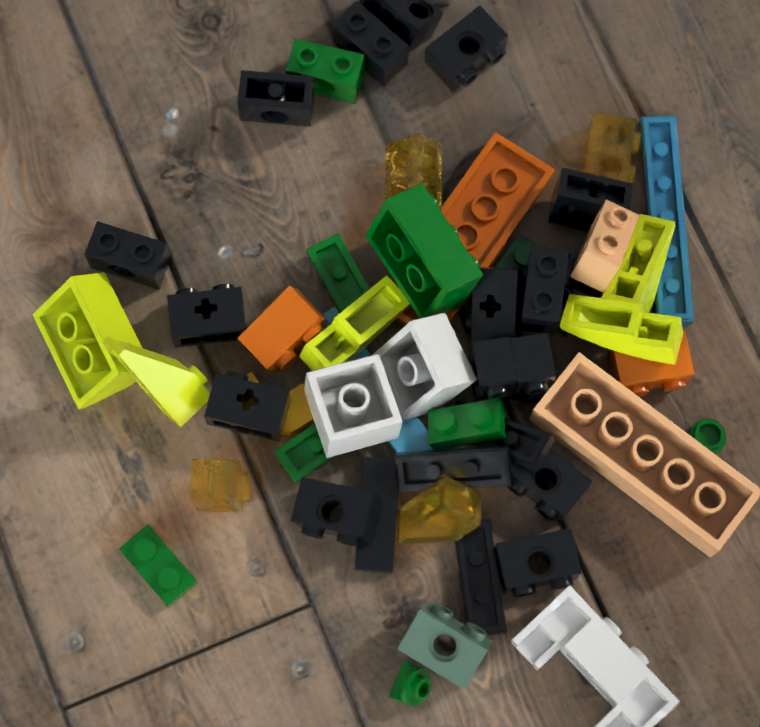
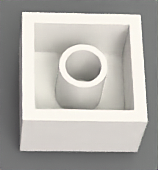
(425, 365)
(352, 405)

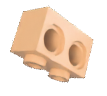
(604, 246)

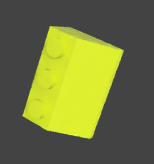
(75, 325)

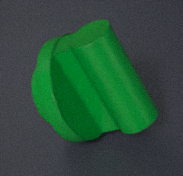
(411, 685)

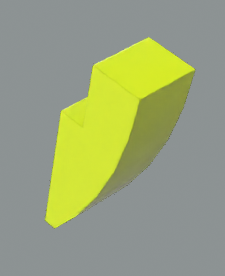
(356, 326)
(623, 327)

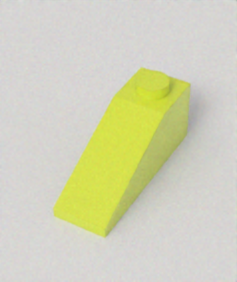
(642, 263)
(165, 380)

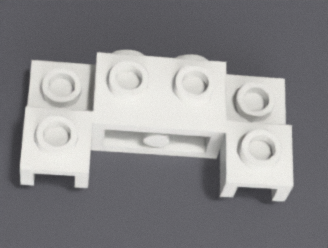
(600, 657)

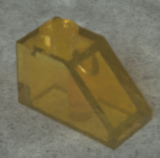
(439, 514)

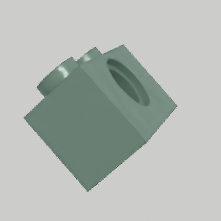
(423, 645)

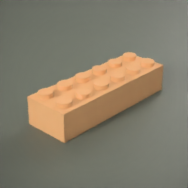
(645, 455)

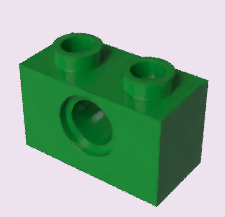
(334, 70)

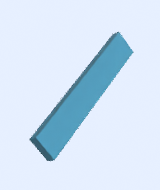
(665, 201)

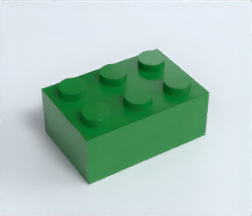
(423, 252)

